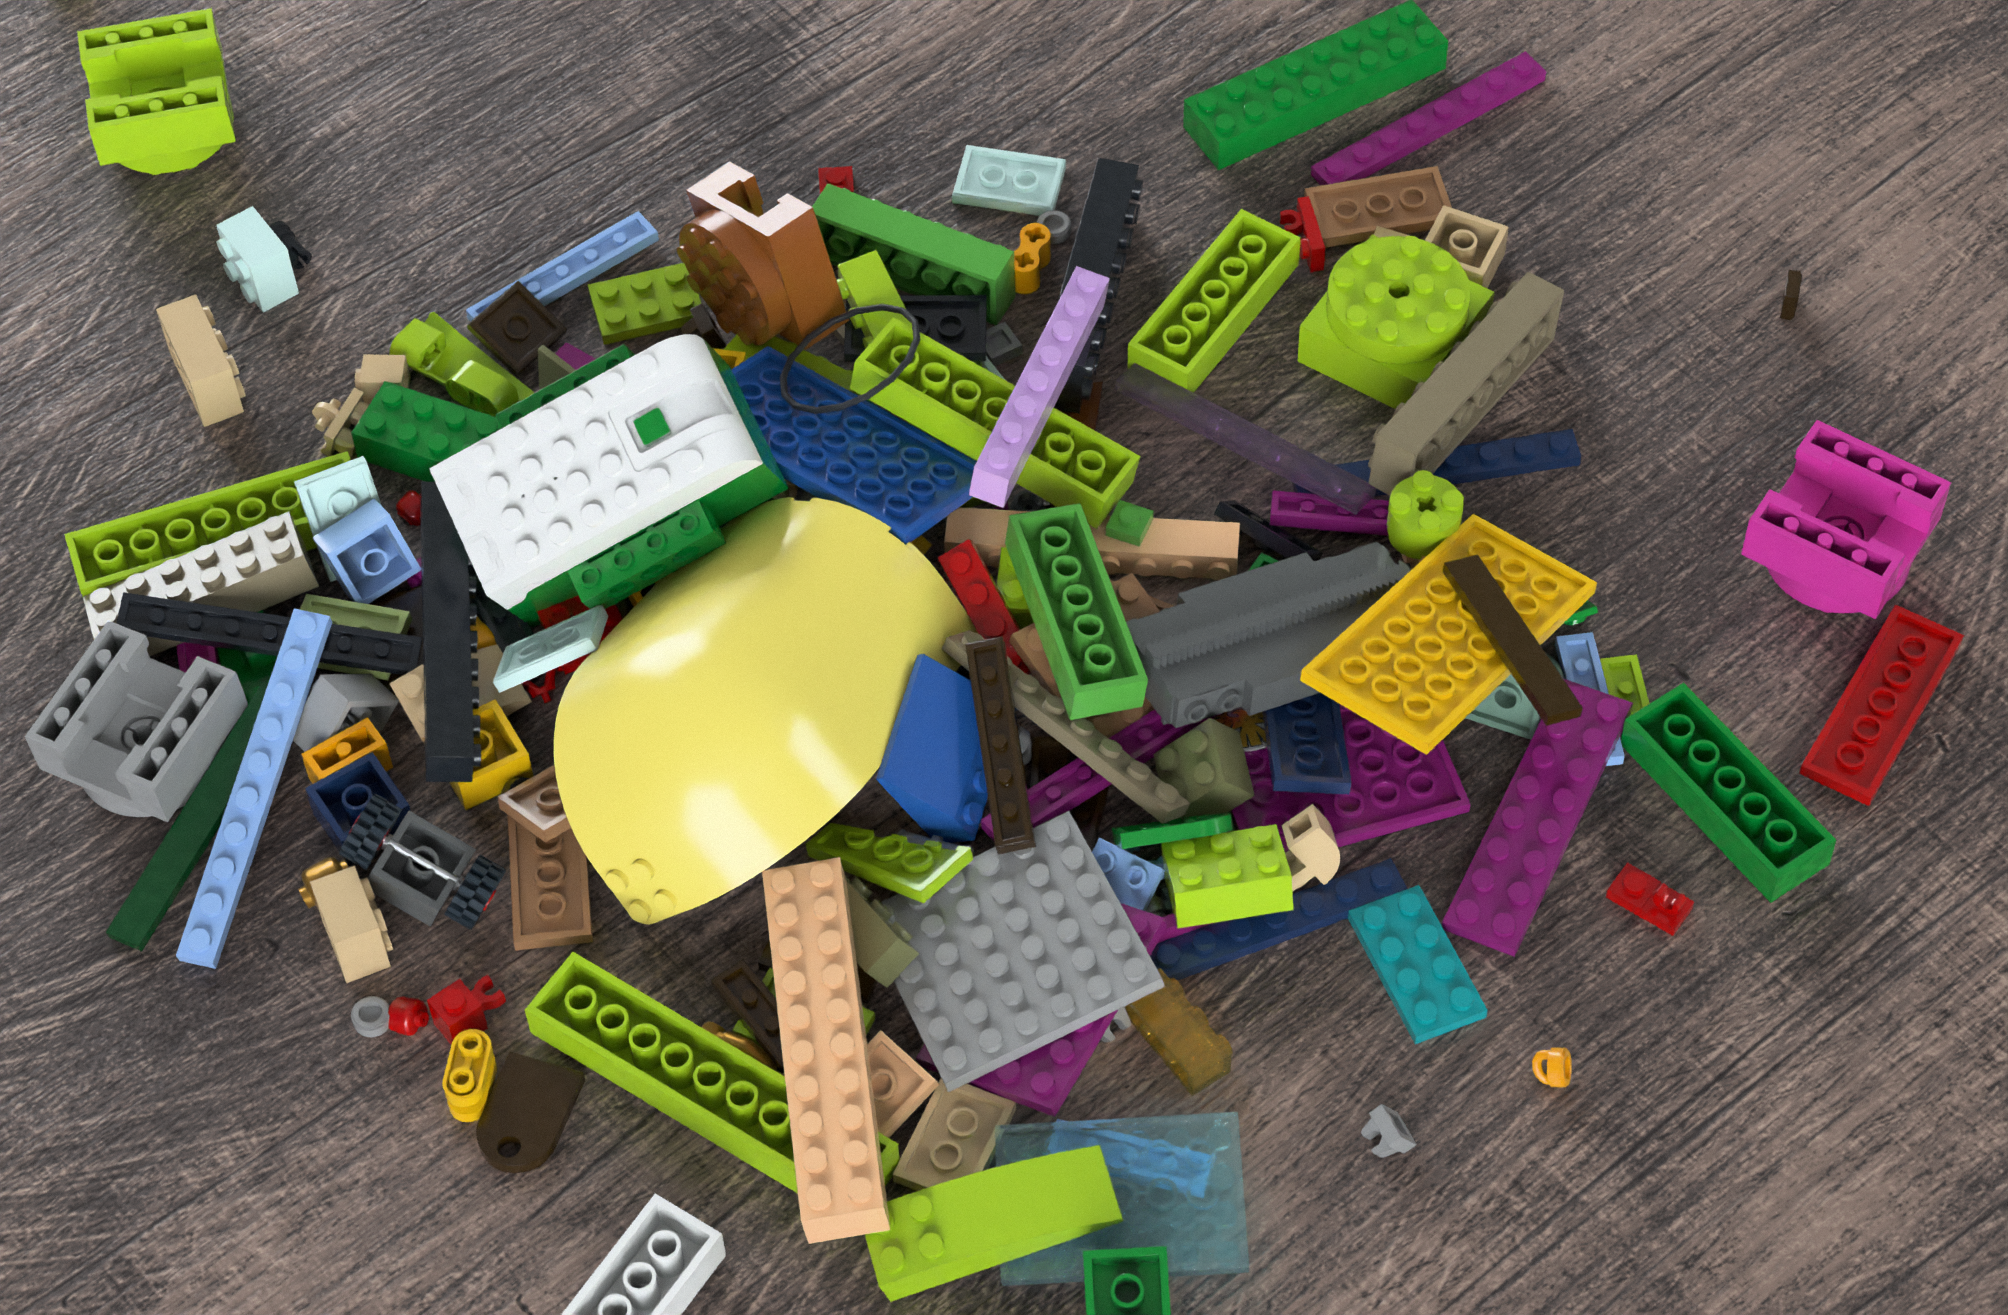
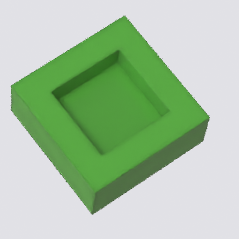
(1129, 523)

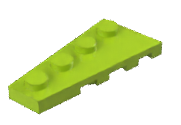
(891, 860)

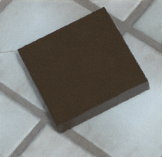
(516, 328)

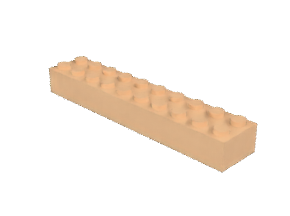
(825, 1052)

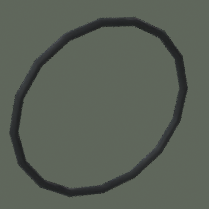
(859, 310)

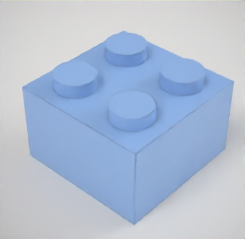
(367, 553)

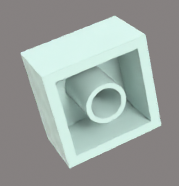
(256, 259)

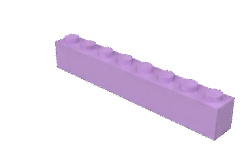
(1039, 387)

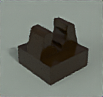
(704, 326)

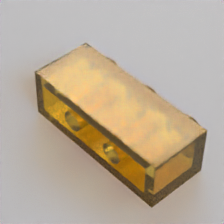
(1181, 1036)

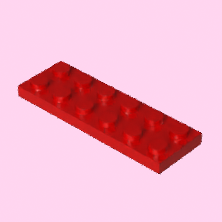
(1881, 705)

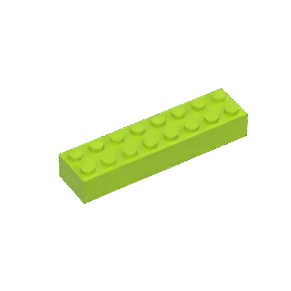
(962, 405)
(149, 538)

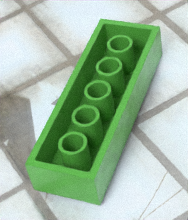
(916, 252)
(1075, 611)

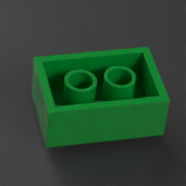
(1127, 1281)

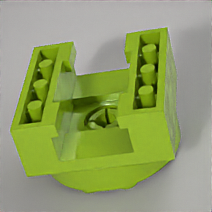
(157, 92)
(1391, 316)

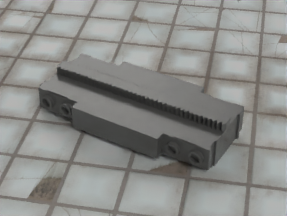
(1255, 632)

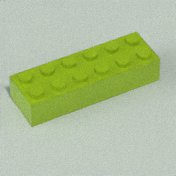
(1216, 301)

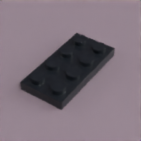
(949, 319)

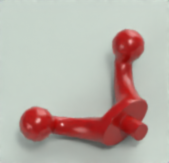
(549, 685)

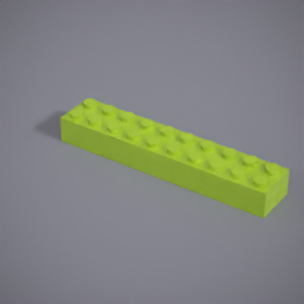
(673, 1066)

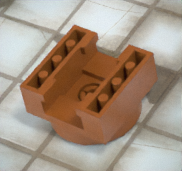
(758, 267)

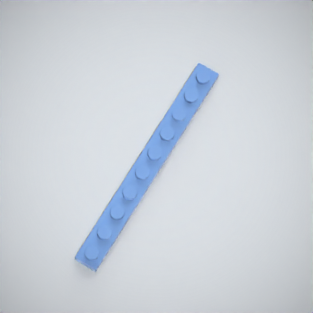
(254, 789)

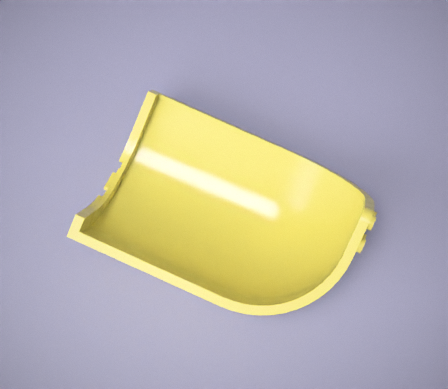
(745, 701)

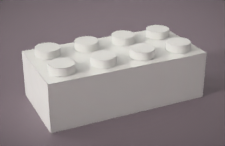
(653, 1265)

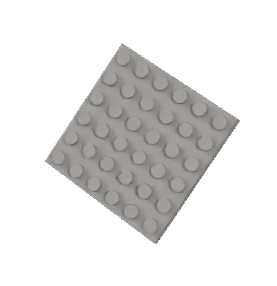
(1018, 954)

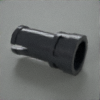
(294, 248)

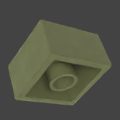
(1207, 768)

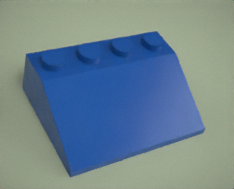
(936, 754)

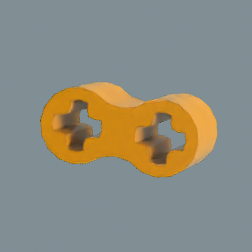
(1031, 257)

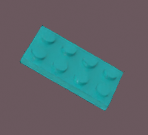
(1417, 964)

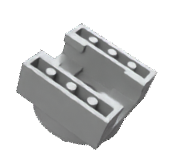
(136, 726)

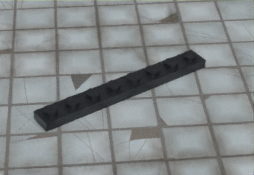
(264, 633)

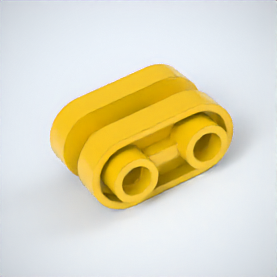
(469, 1075)

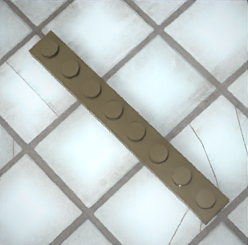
(1083, 739)

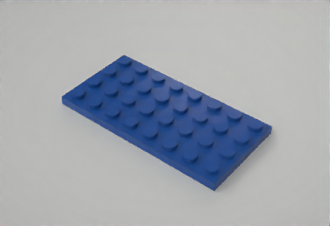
(854, 453)

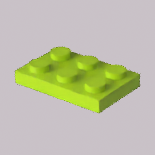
(643, 303)

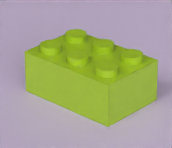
(1227, 876)

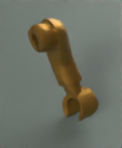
(741, 1043)

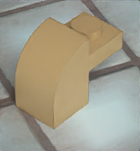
(1311, 847)

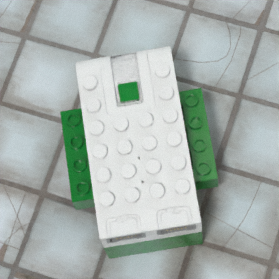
(609, 478)

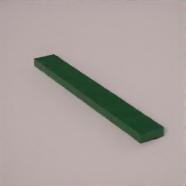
(185, 839)

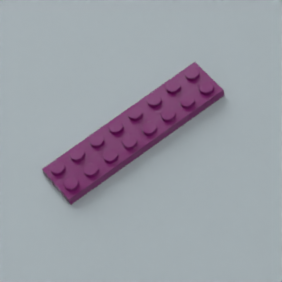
(1536, 823)

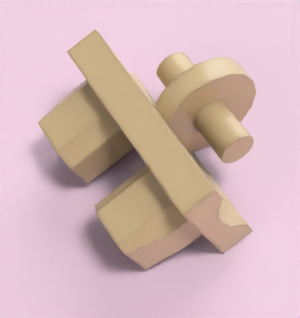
(338, 435)

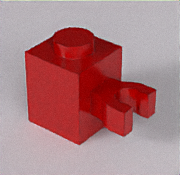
(460, 1009)

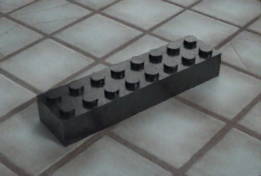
(1099, 248)

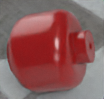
(409, 507)
(407, 1015)

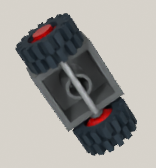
(420, 865)

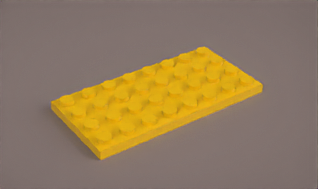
(1418, 653)

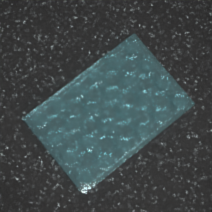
(1173, 1184)

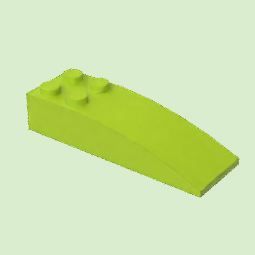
(991, 1219)

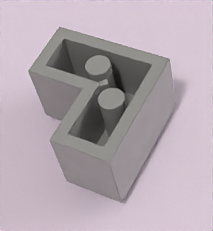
(341, 702)

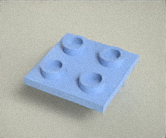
(1129, 875)

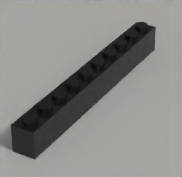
(447, 645)

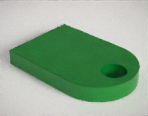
(1174, 830)

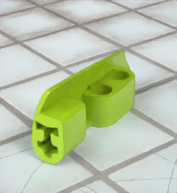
(459, 365)

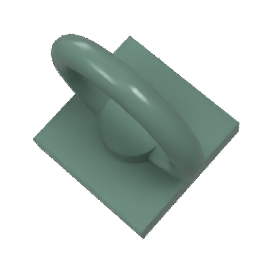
(1509, 708)

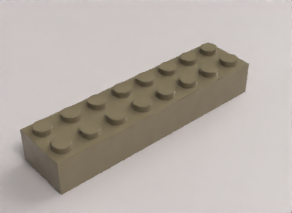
(1466, 383)

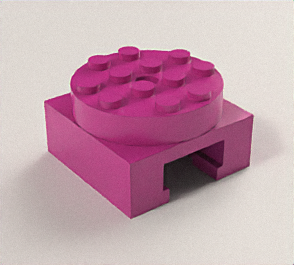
(1845, 523)

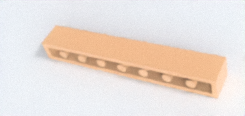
(1167, 549)

